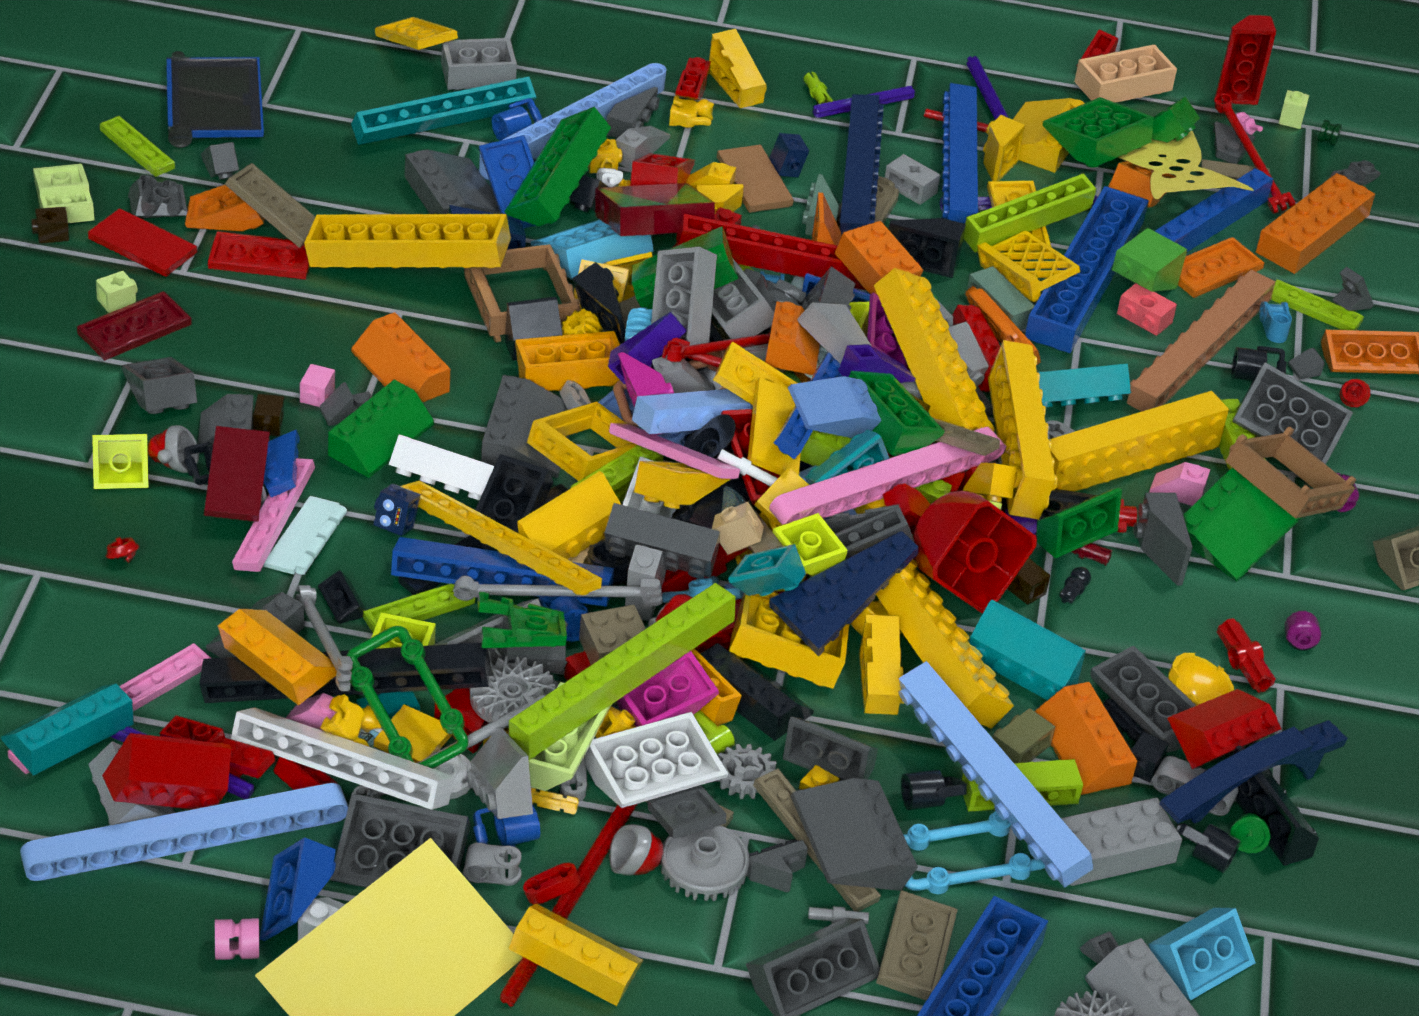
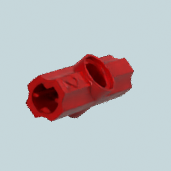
(1246, 655)

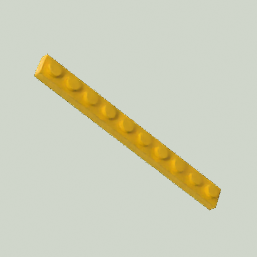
(505, 540)

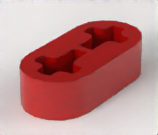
(551, 883)

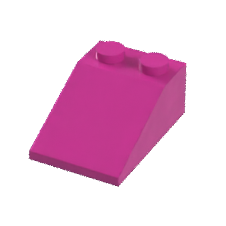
(642, 379)
(670, 693)

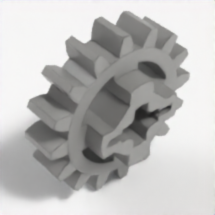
(743, 769)

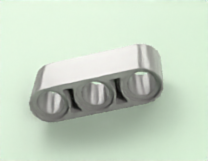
(1176, 772)

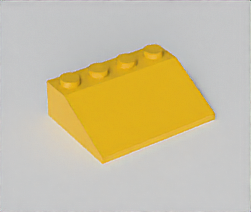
(1037, 144)
(769, 640)

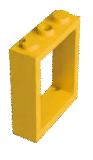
(549, 438)

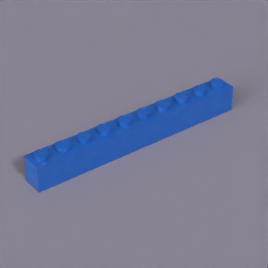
(959, 153)

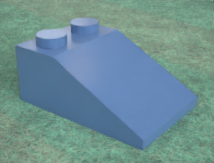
(835, 406)

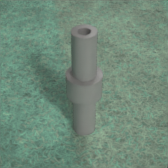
(836, 914)

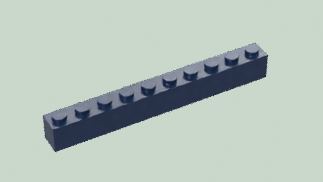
(862, 162)

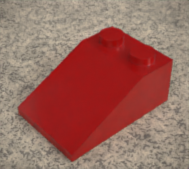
(660, 169)

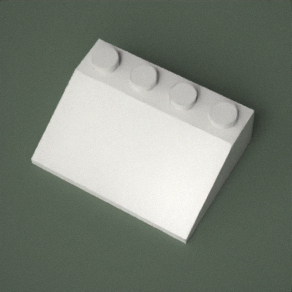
(653, 760)

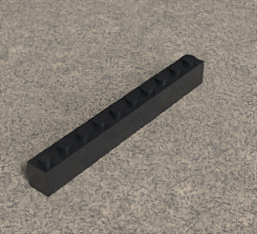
(451, 665)

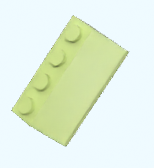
(563, 758)

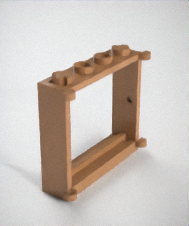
(518, 260)
(1329, 489)

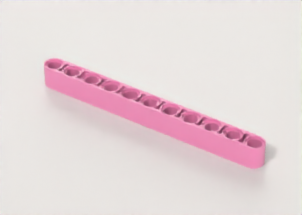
(872, 481)

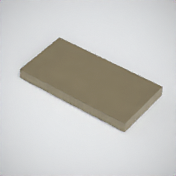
(272, 203)
(916, 945)

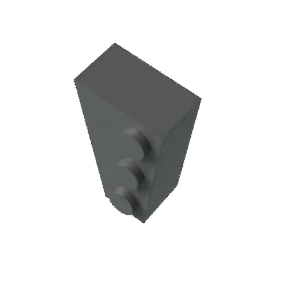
(869, 528)

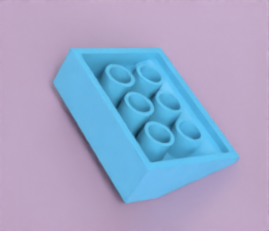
(593, 243)

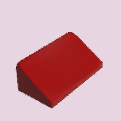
(299, 775)

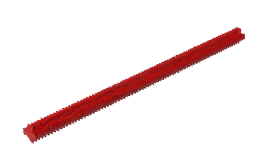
(569, 899)

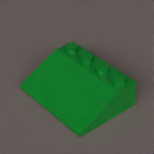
(1100, 131)
(714, 241)
(1236, 524)

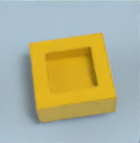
(816, 777)

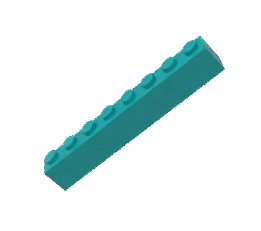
(440, 110)

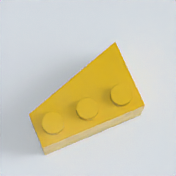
(736, 69)
(881, 664)

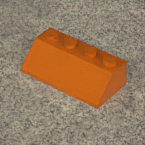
(399, 354)
(1090, 737)

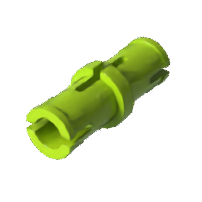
(817, 88)

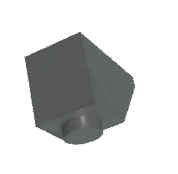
(220, 160)

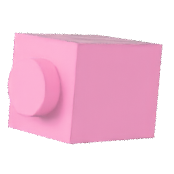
(317, 385)

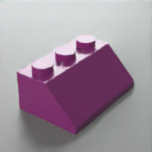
(881, 333)

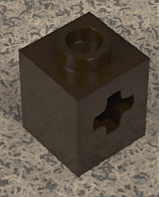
(51, 225)
(269, 414)
(1030, 582)

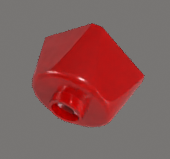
(971, 547)

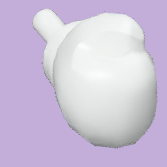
(610, 176)

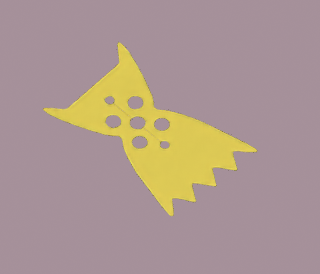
(1187, 149)

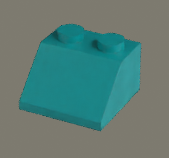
(769, 571)

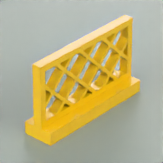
(1015, 272)

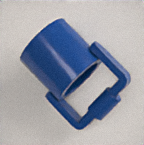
(515, 119)
(572, 613)
(509, 830)

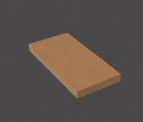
(760, 179)

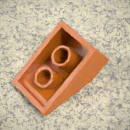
(1135, 181)
(221, 211)
(825, 226)

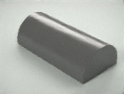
(1142, 693)

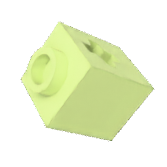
(1293, 109)
(116, 291)

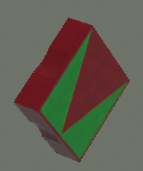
(650, 207)

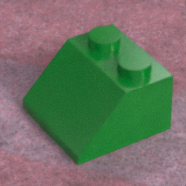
(1175, 121)

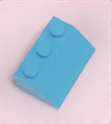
(1204, 951)

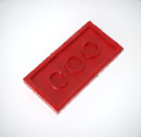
(142, 242)
(258, 255)

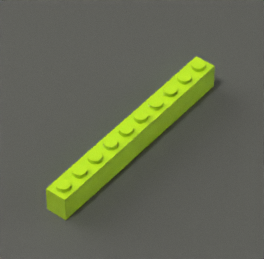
(622, 670)

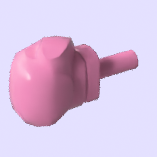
(1248, 123)

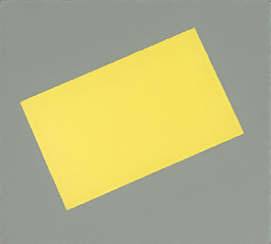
(399, 948)

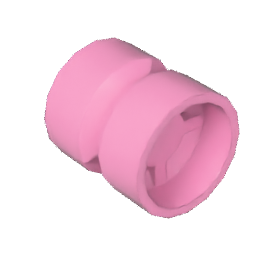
(248, 939)

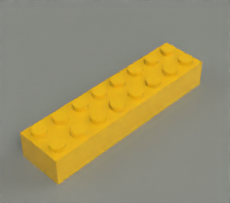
(408, 240)
(930, 350)
(1022, 428)
(1138, 441)
(944, 645)

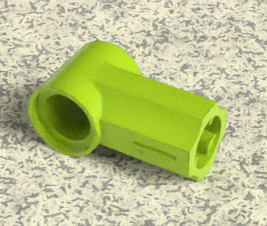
(718, 736)

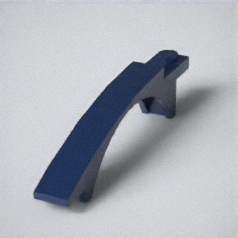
(1290, 746)

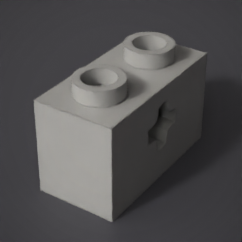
(913, 179)

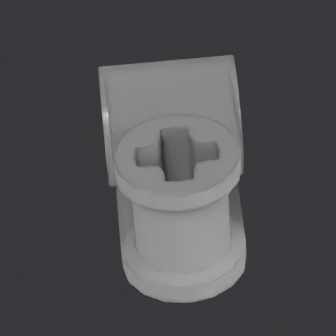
(489, 864)

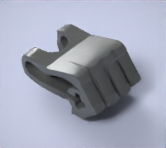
(772, 292)

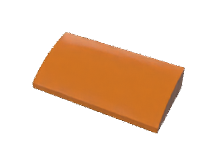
(1371, 351)

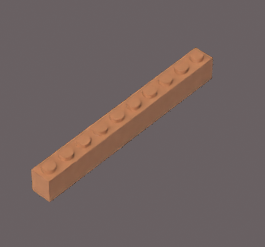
(1200, 342)

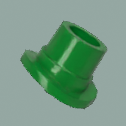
(1252, 832)

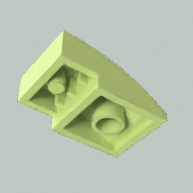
(65, 187)

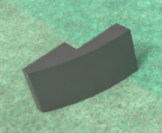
(1359, 172)

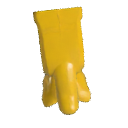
(685, 113)
(349, 720)

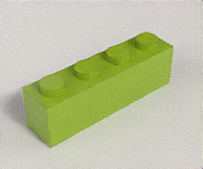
(1054, 780)

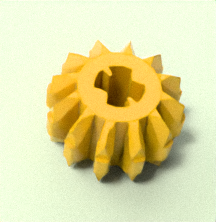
(581, 323)

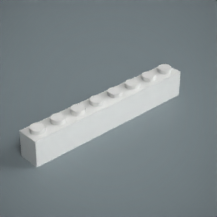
(343, 758)

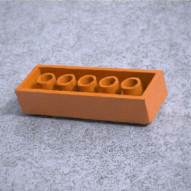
(1315, 223)

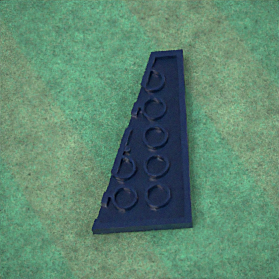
(839, 594)

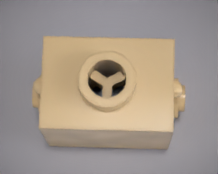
(738, 527)

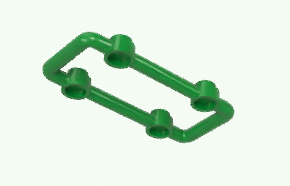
(414, 654)

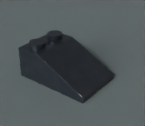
(931, 242)
(598, 295)
(514, 491)

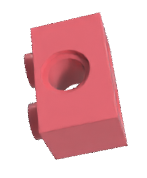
(1146, 309)

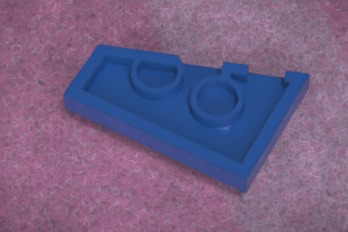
(281, 463)

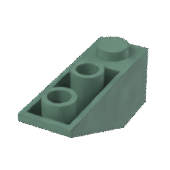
(809, 214)

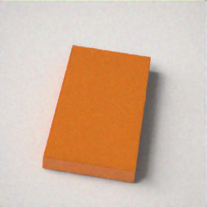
(1217, 267)

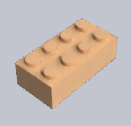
(1126, 74)

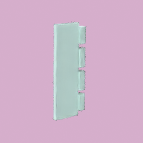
(306, 536)

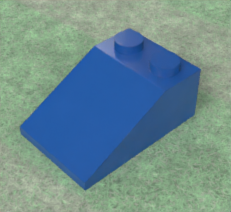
(294, 883)

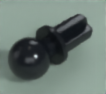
(1075, 584)

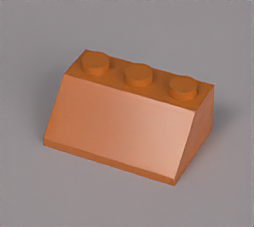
(790, 343)

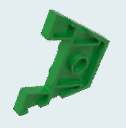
(527, 626)

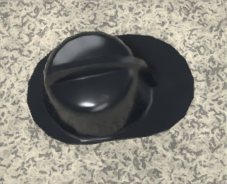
(713, 436)

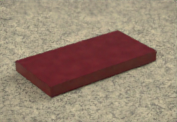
(134, 325)
(236, 473)

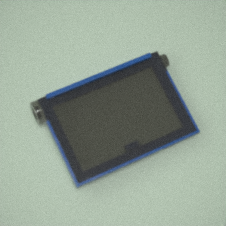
(213, 98)

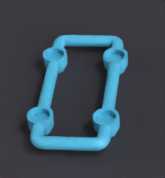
(938, 878)

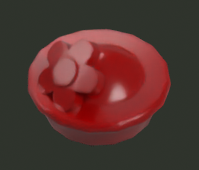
(1355, 393)
(122, 548)

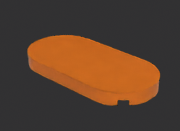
(998, 325)

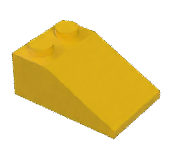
(674, 483)

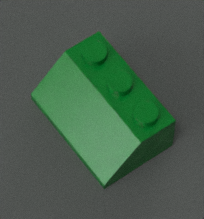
(1080, 524)

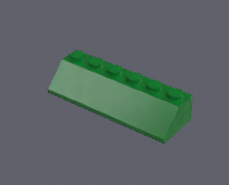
(559, 168)

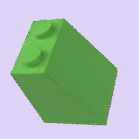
(1151, 261)

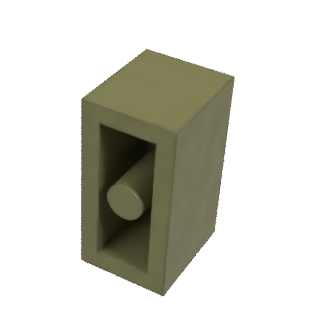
(1025, 736)

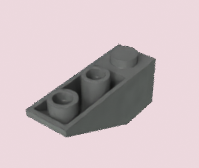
(632, 112)

